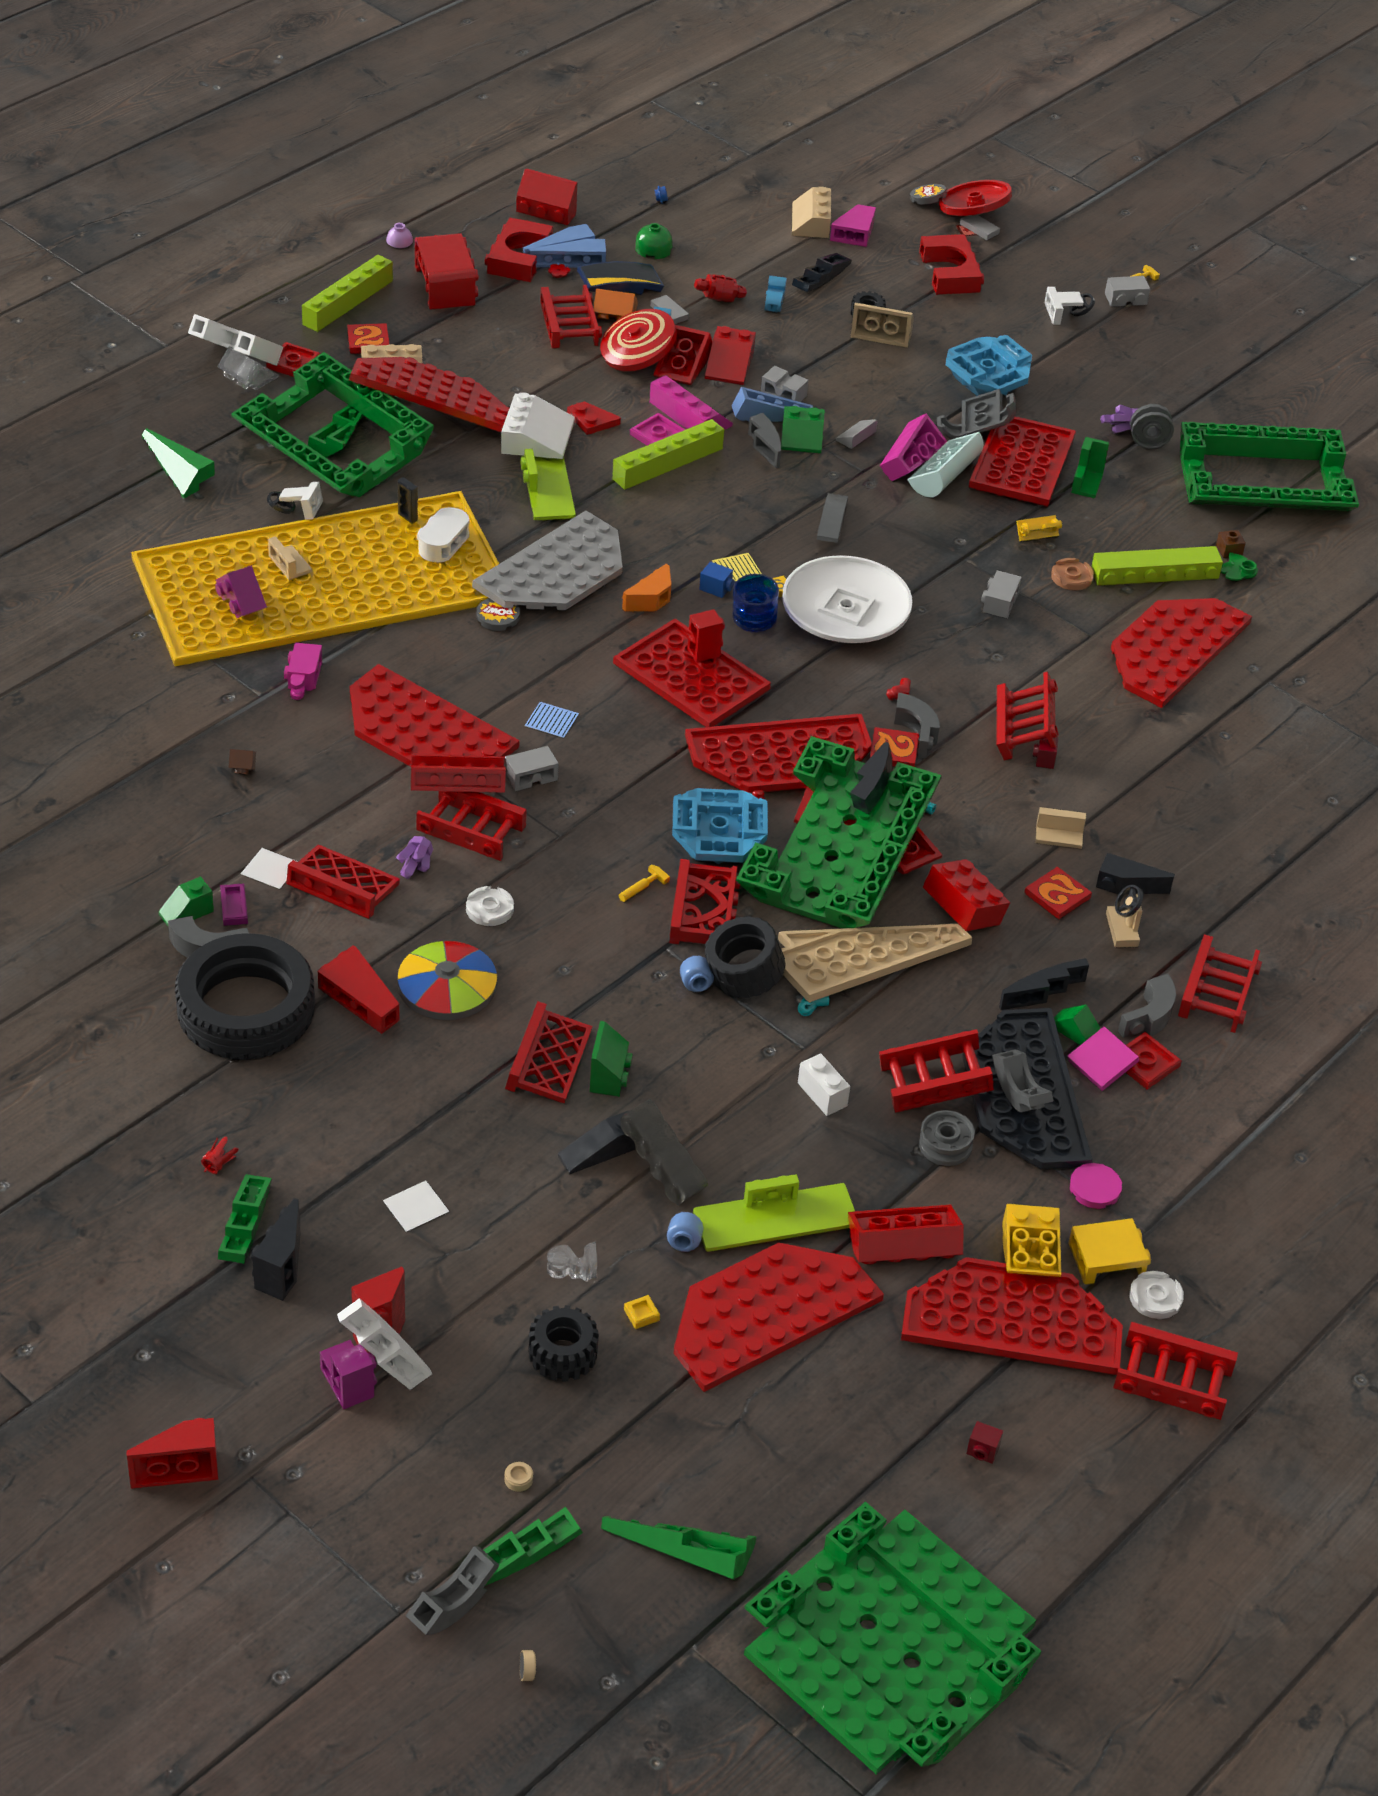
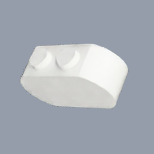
(443, 534)

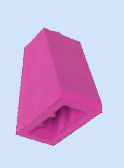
(854, 226)

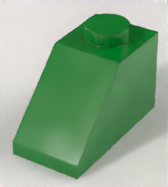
(188, 900)

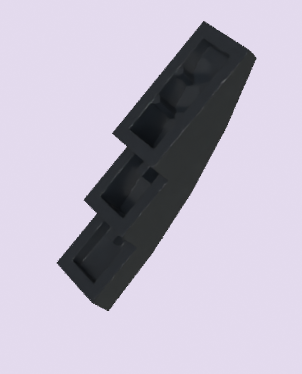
(823, 272)
(1048, 981)

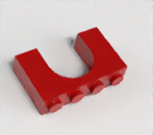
(956, 250)
(512, 264)

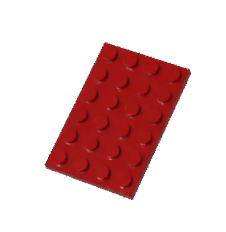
(1023, 460)
(703, 689)

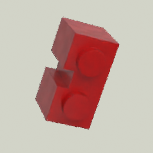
(705, 635)

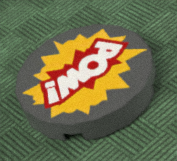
(928, 194)
(495, 616)

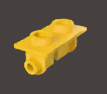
(1038, 528)

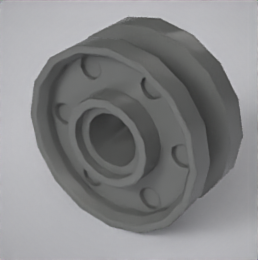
(1152, 426)
(946, 1138)

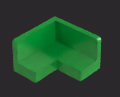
(1090, 467)

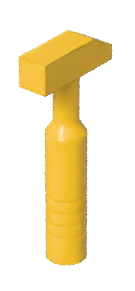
(1149, 271)
(657, 873)

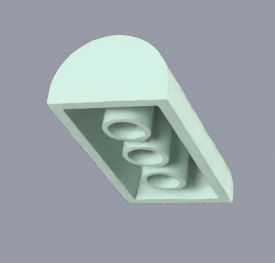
(946, 464)

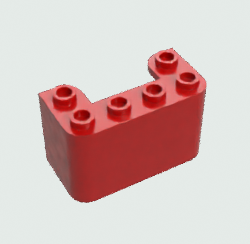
(447, 270)

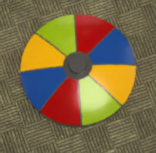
(447, 980)

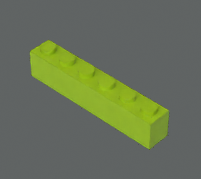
(347, 293)
(668, 454)
(1156, 565)

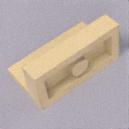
(287, 559)
(1060, 827)

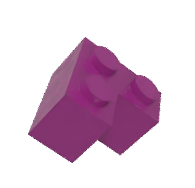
(242, 591)
(349, 1372)

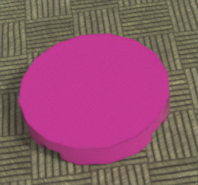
(1095, 1185)

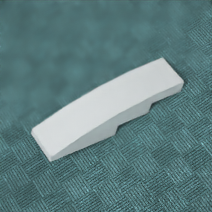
(385, 1344)

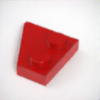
(592, 418)

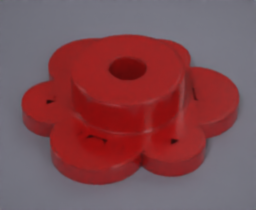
(558, 270)

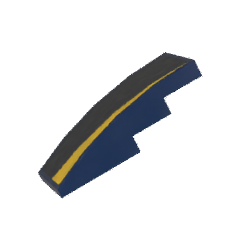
(620, 277)

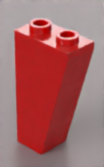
(359, 989)

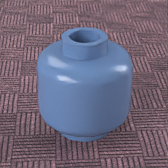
(696, 974)
(685, 1231)

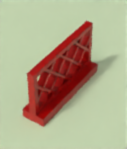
(339, 889)
(527, 1052)

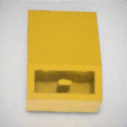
(1032, 1240)

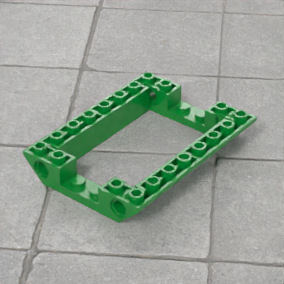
(323, 372)
(1266, 442)

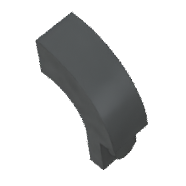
(920, 718)
(188, 937)
(1154, 1017)
(1018, 1082)
(456, 1597)

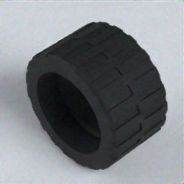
(740, 936)

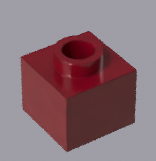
(1045, 754)
(984, 1442)

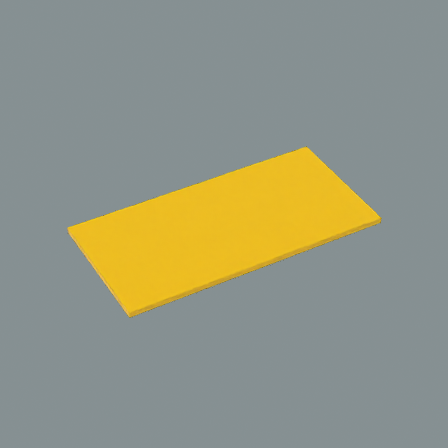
(360, 579)

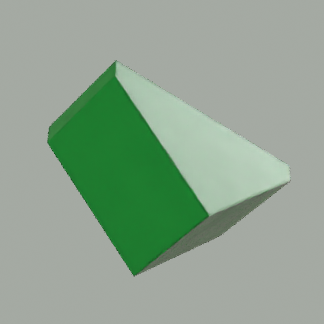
(1076, 1023)

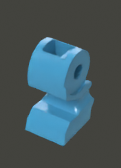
(775, 293)

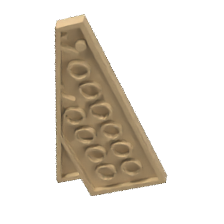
(843, 958)

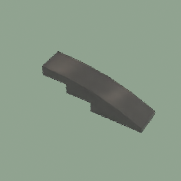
(832, 518)

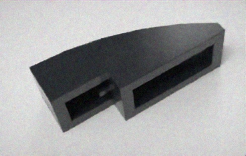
(872, 779)

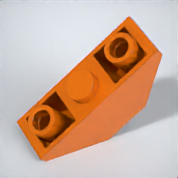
(650, 592)

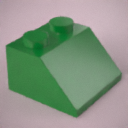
(802, 429)
(609, 1062)

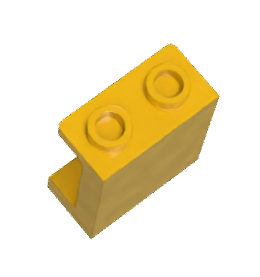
(1108, 1248)

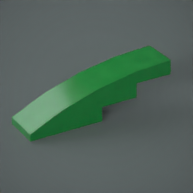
(244, 1219)
(532, 1543)

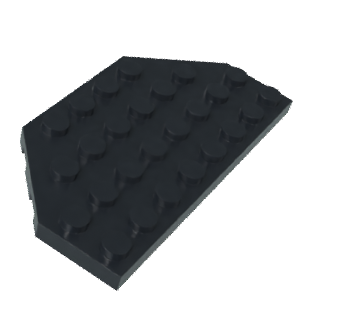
(1042, 1136)

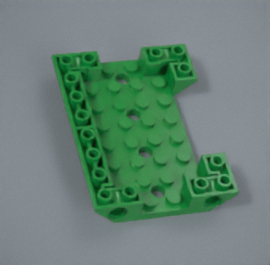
(865, 850)

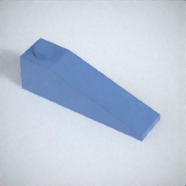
(569, 234)
(571, 253)
(753, 402)

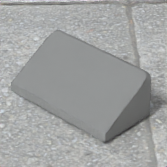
(857, 433)

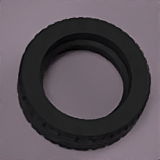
(245, 1035)

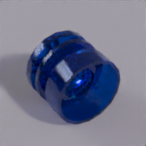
(755, 602)

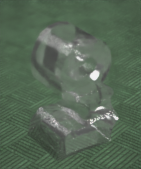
(564, 1262)

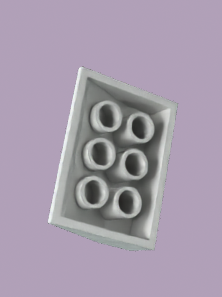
(536, 426)

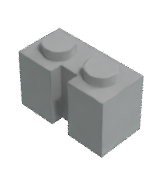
(1127, 289)
(780, 384)
(1001, 594)
(530, 767)

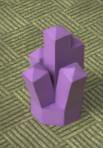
(1120, 420)
(415, 853)

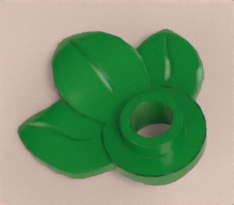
(1239, 567)

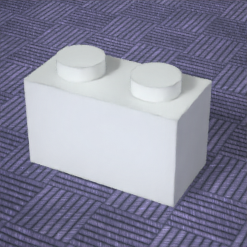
(823, 1084)

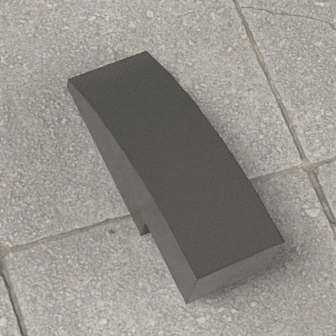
(765, 438)

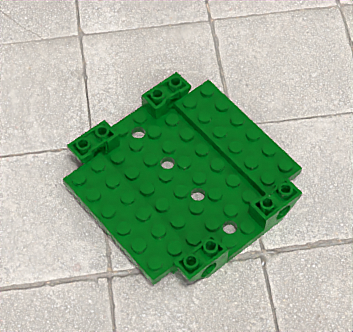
(924, 1608)

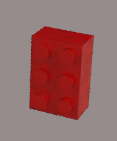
(966, 895)

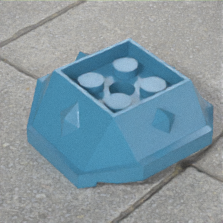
(990, 364)
(719, 823)

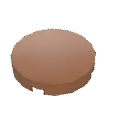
(1072, 574)

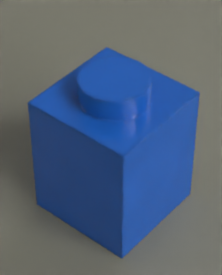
(716, 579)

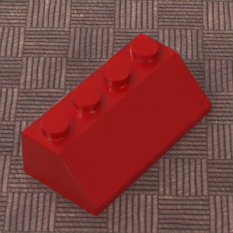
(906, 1233)

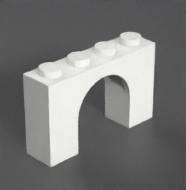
(239, 340)

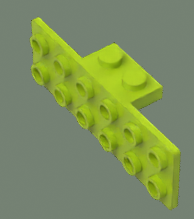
(547, 487)
(773, 1212)

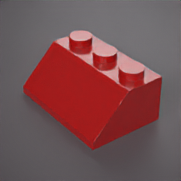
(547, 197)
(385, 1296)

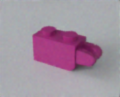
(303, 669)

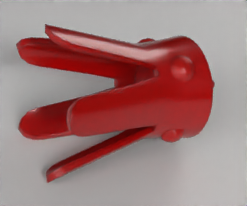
(214, 1160)

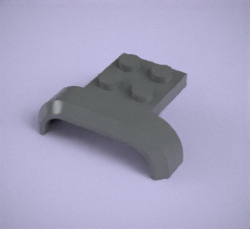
(980, 415)

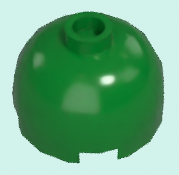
(654, 241)

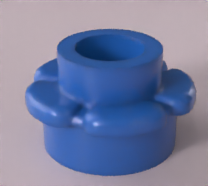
(661, 194)

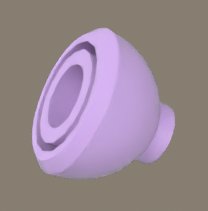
(399, 236)

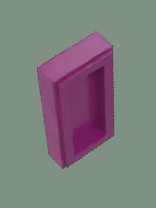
(233, 904)

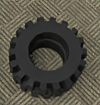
(566, 1325)

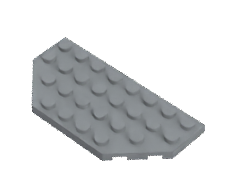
(557, 567)

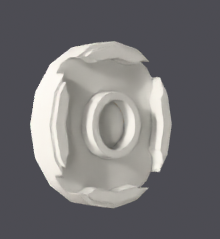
(489, 906)
(1156, 1295)

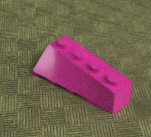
(683, 405)
(913, 447)

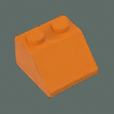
(613, 304)

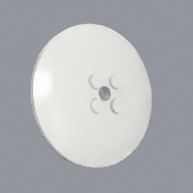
(823, 587)

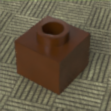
(1231, 542)
(242, 761)

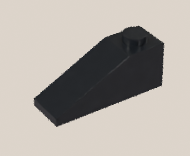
(1120, 872)
(597, 1145)

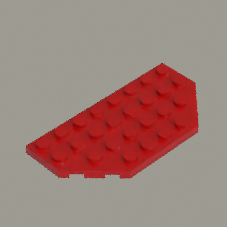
(431, 388)
(1174, 644)
(412, 720)
(767, 752)
(767, 1309)
(1013, 1317)

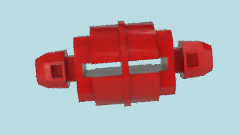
(720, 288)

